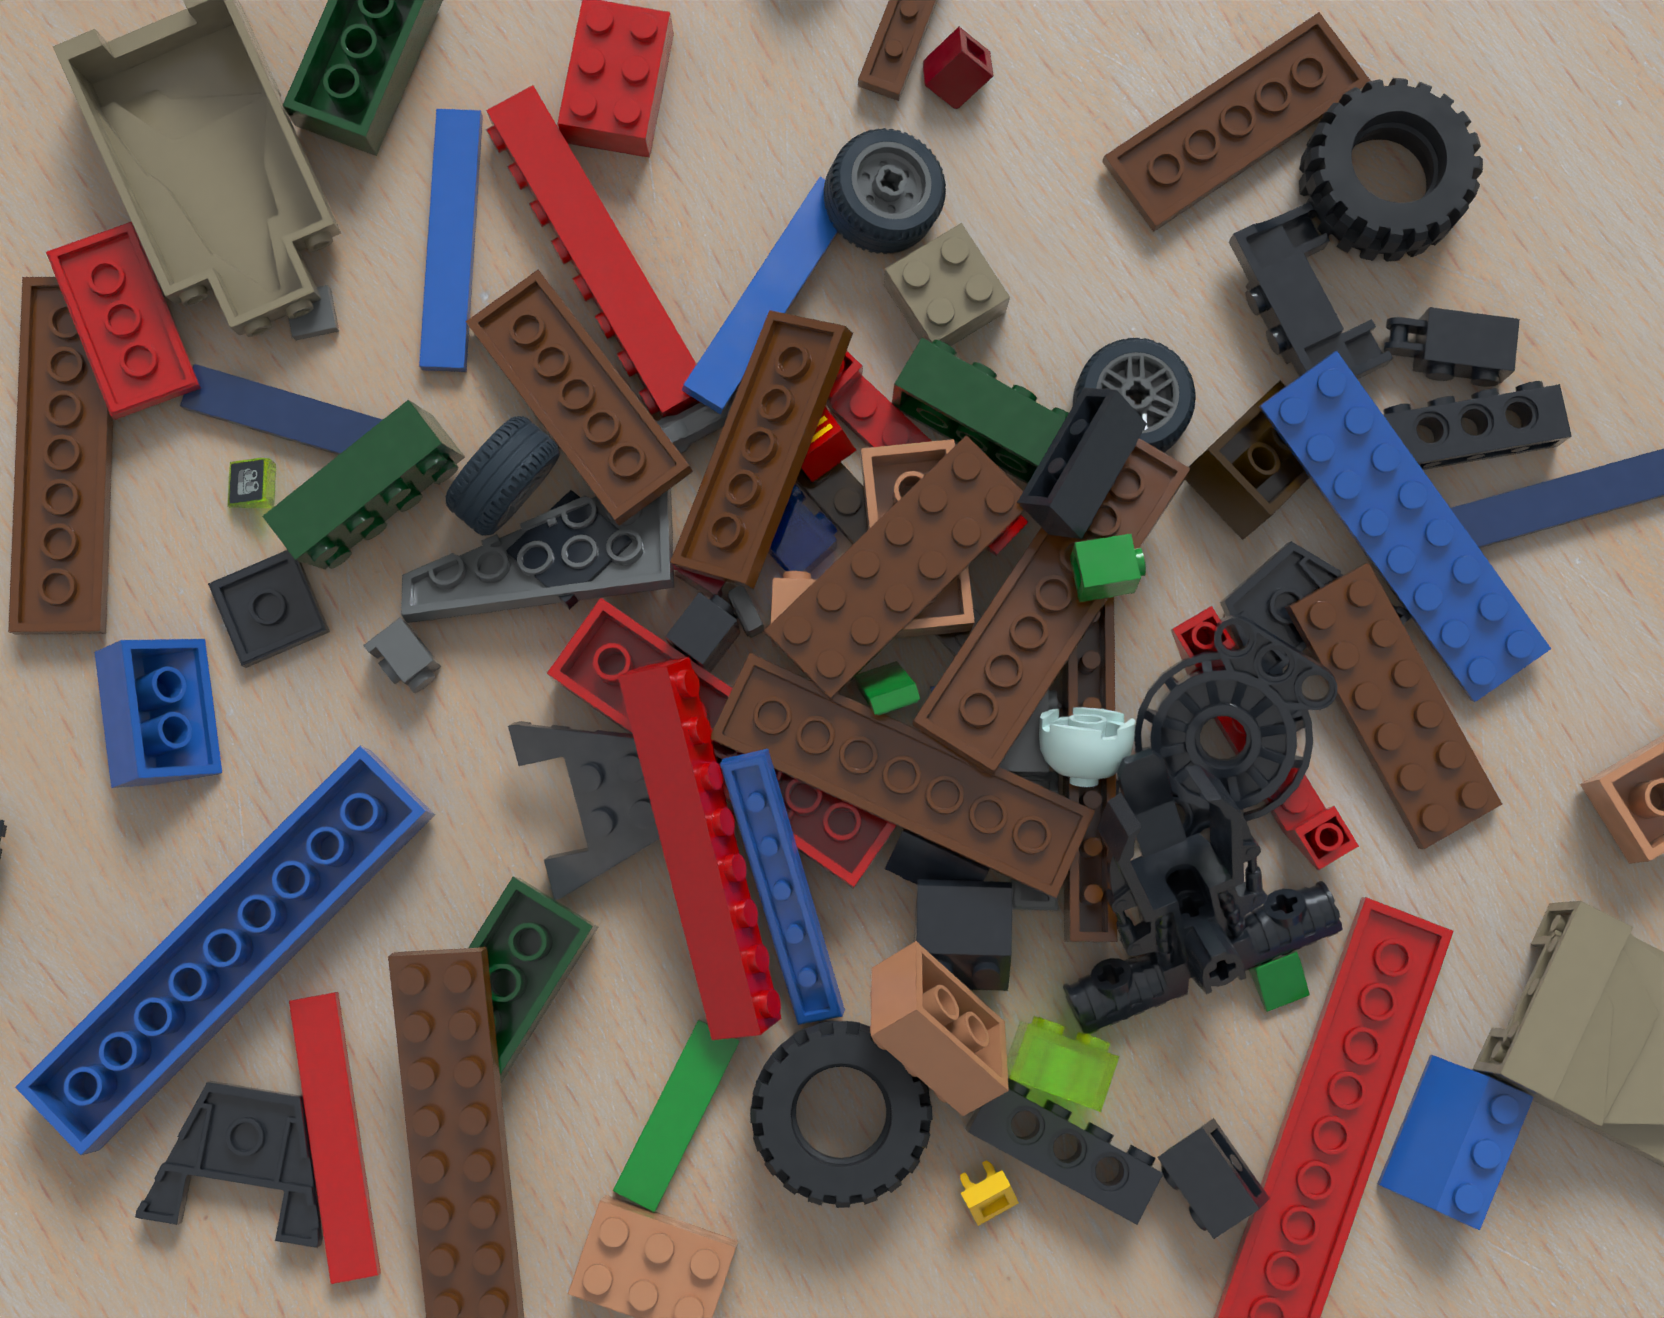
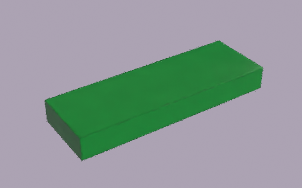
(887, 688)

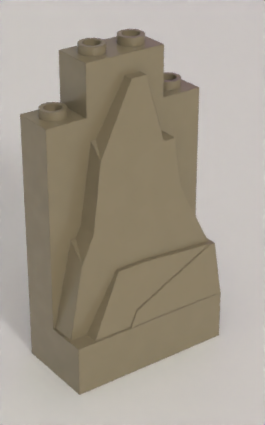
(205, 160)
(1589, 1029)

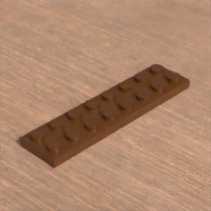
(58, 475)
(1038, 622)
(903, 776)
(456, 1133)

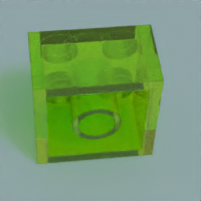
(1059, 1065)

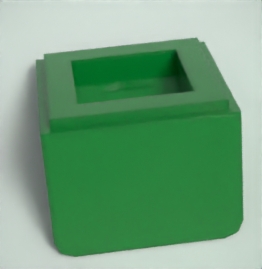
(1280, 981)

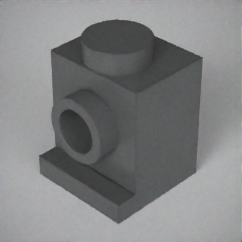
(404, 656)

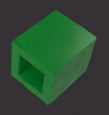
(1107, 567)

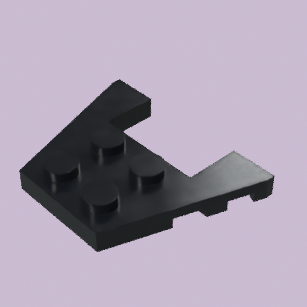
(1271, 588)
(607, 793)
(248, 1140)

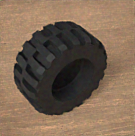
(1427, 130)
(795, 1160)

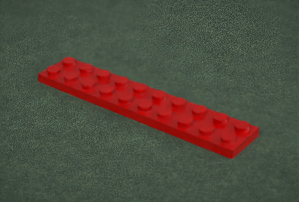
(1336, 1115)

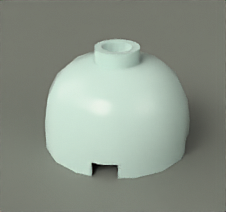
(1085, 743)

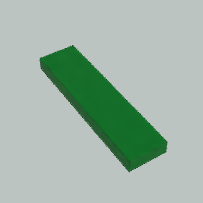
(675, 1117)

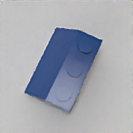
(157, 711)
(1455, 1141)

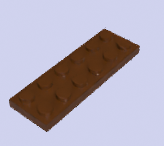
(1234, 122)
(579, 397)
(761, 448)
(897, 567)
(1394, 706)

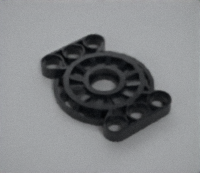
(1253, 698)

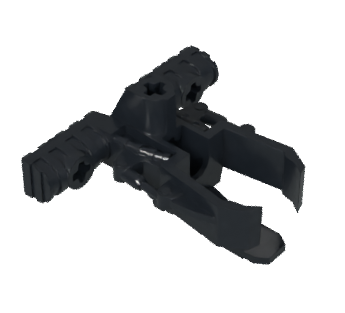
(1189, 899)

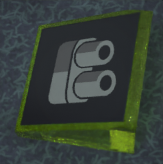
(252, 483)

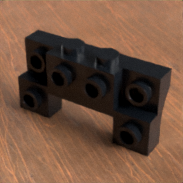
(1292, 299)

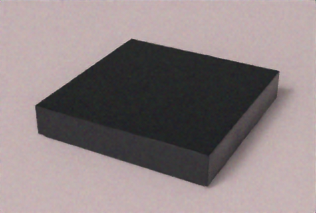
(556, 536)
(268, 608)

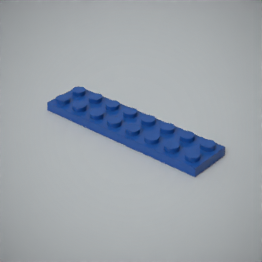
(1404, 527)

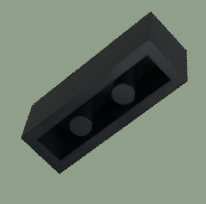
(1082, 462)

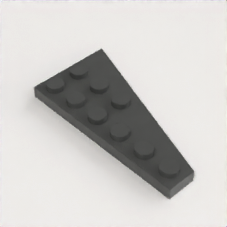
(493, 581)

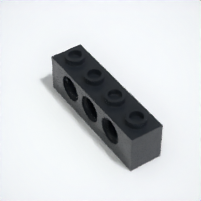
(1539, 408)
(1124, 1195)

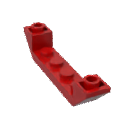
(883, 424)
(1303, 817)

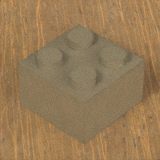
(946, 288)

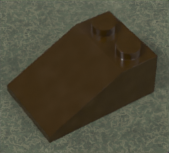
(1247, 471)

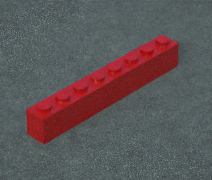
(596, 250)
(700, 848)

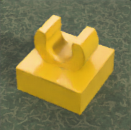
(989, 1196)

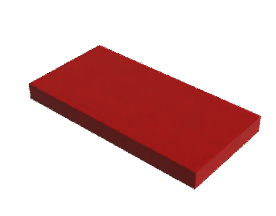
(123, 320)

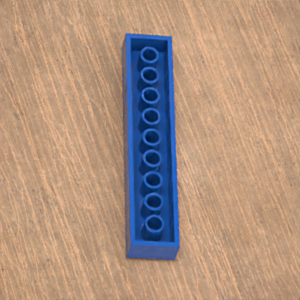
(224, 952)

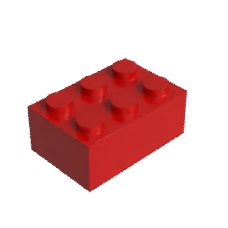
(616, 77)

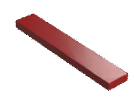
(334, 1138)

